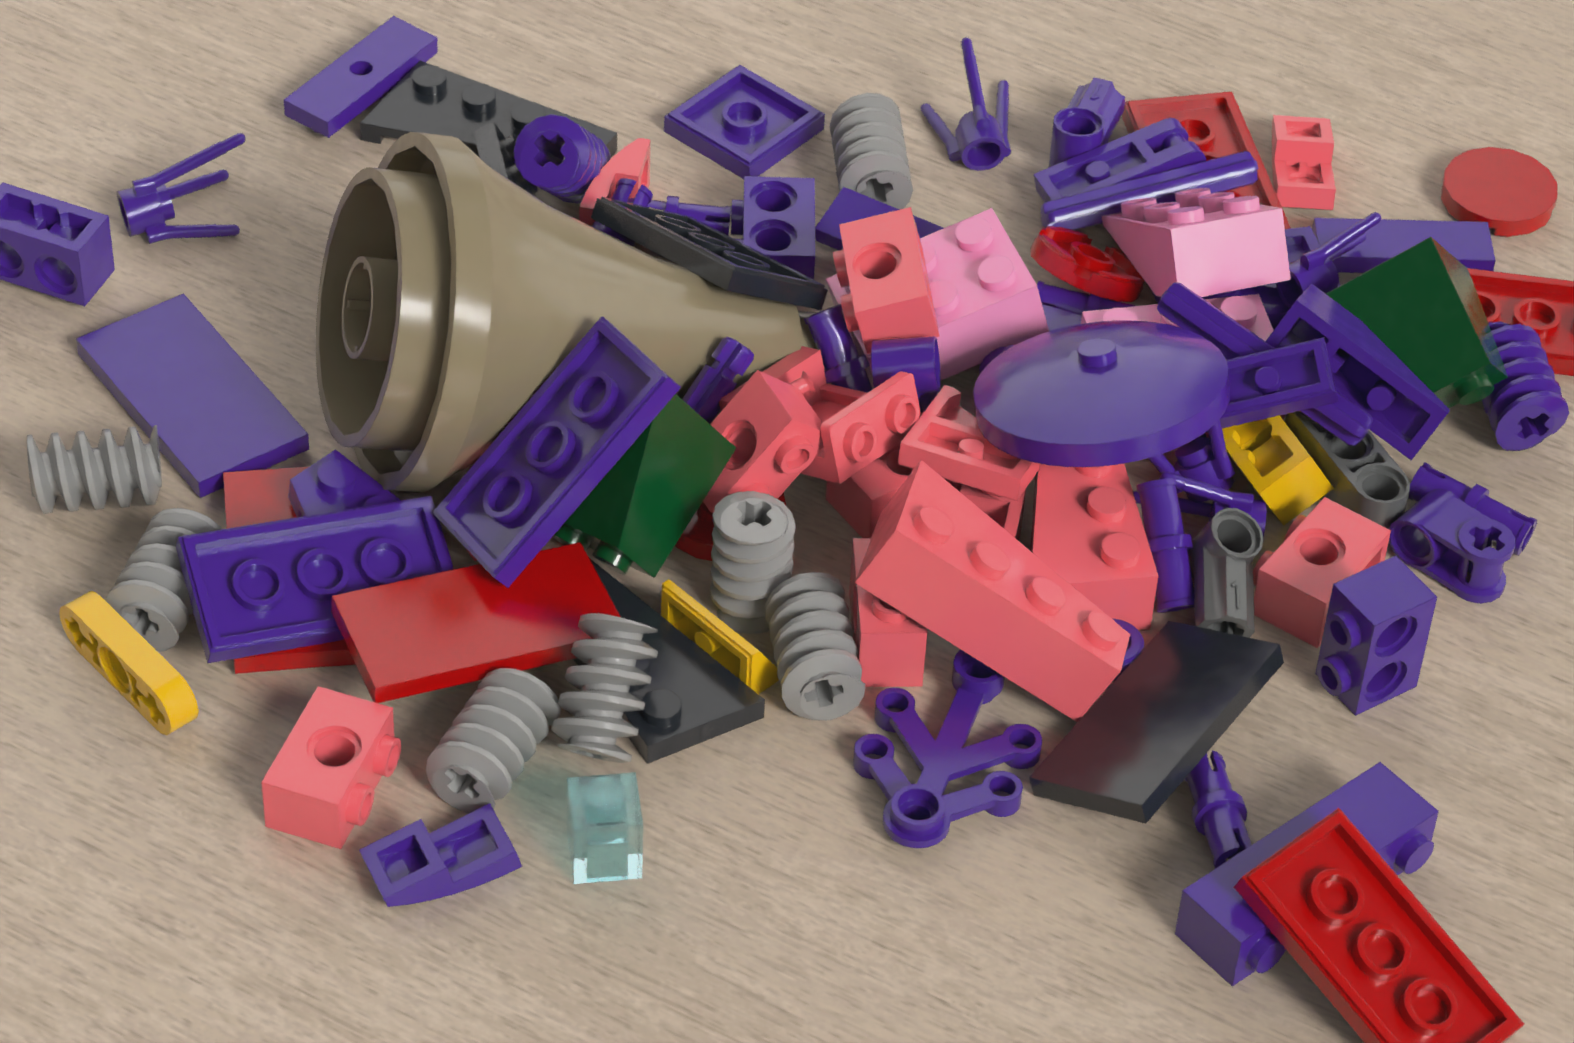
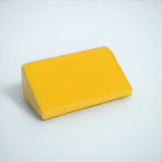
(717, 638)

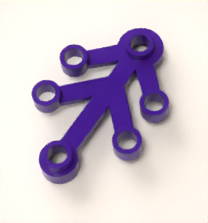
(920, 812)

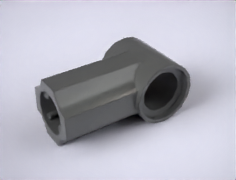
(1224, 572)

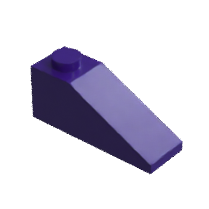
(1365, 371)

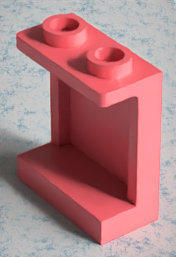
(855, 423)

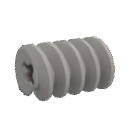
(871, 149)
(95, 470)
(749, 557)
(152, 584)
(814, 646)
(604, 686)
(492, 739)

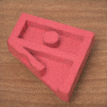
(956, 449)

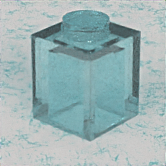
(604, 828)

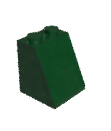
(1430, 319)
(650, 492)

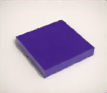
(744, 122)

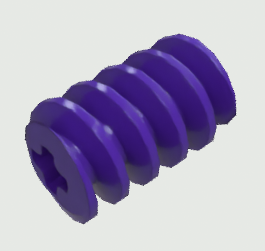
(541, 153)
(1530, 400)

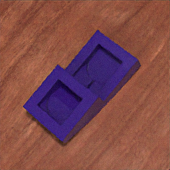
(426, 866)

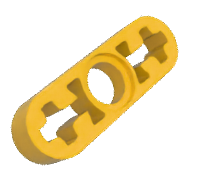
(129, 663)

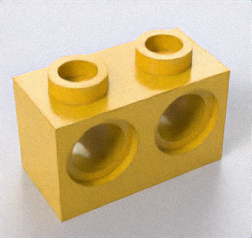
(1277, 466)

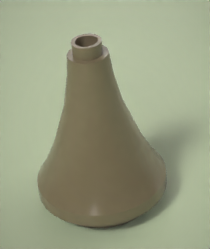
(466, 292)

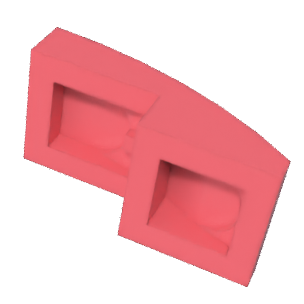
(1303, 162)
(629, 163)

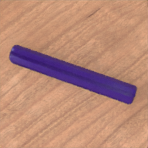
(1088, 207)
(1197, 315)

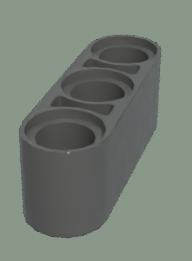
(1361, 475)

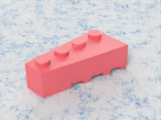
(1095, 538)
(990, 595)

